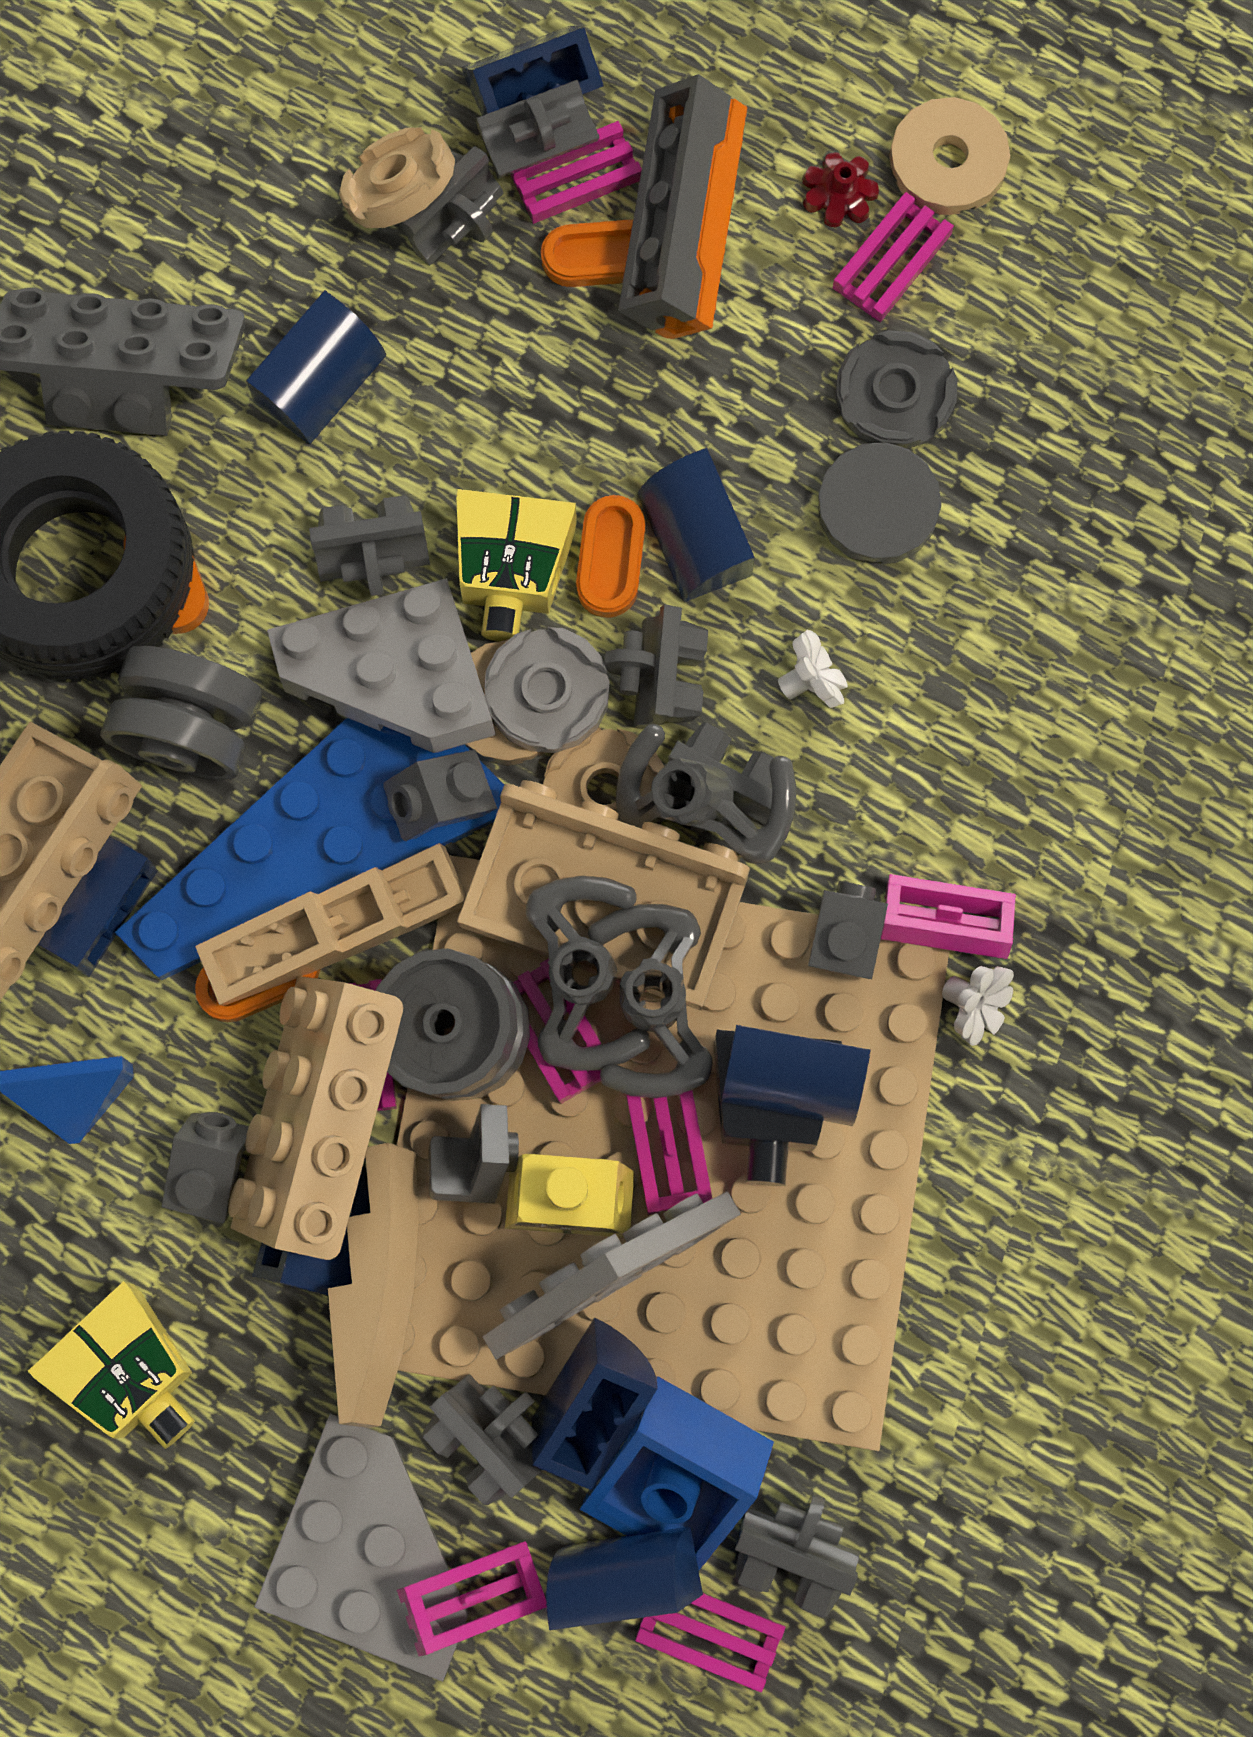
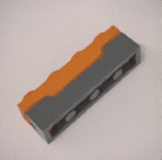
(683, 208)

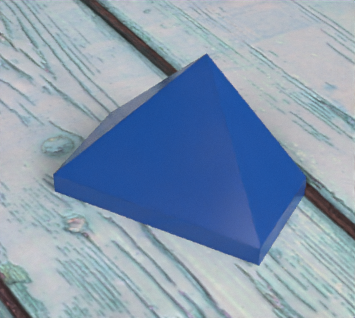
(68, 1095)

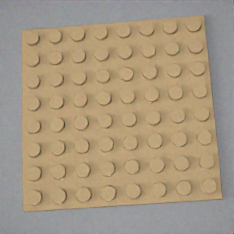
(781, 1308)

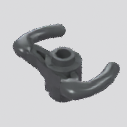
(702, 797)
(545, 914)
(680, 936)

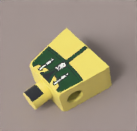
(511, 555)
(570, 1195)
(120, 1369)

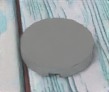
(547, 689)

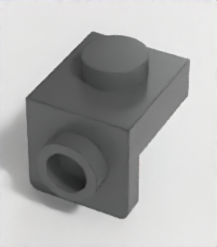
(438, 793)
(848, 930)
(204, 1165)
(476, 1165)

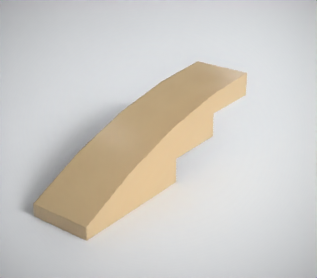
(331, 925)
(374, 1310)

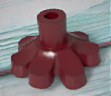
(840, 189)

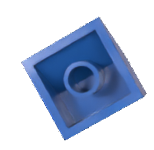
(681, 1470)

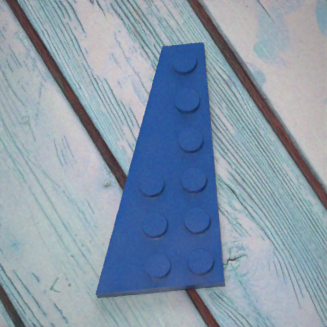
(300, 837)

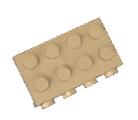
(53, 823)
(551, 840)
(315, 1116)

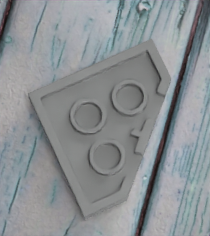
(390, 666)
(608, 1269)
(351, 1547)

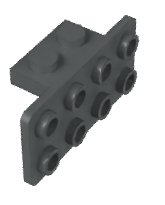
(115, 358)

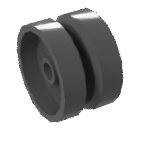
(181, 712)
(487, 1033)

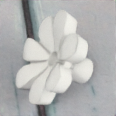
(813, 672)
(979, 1001)

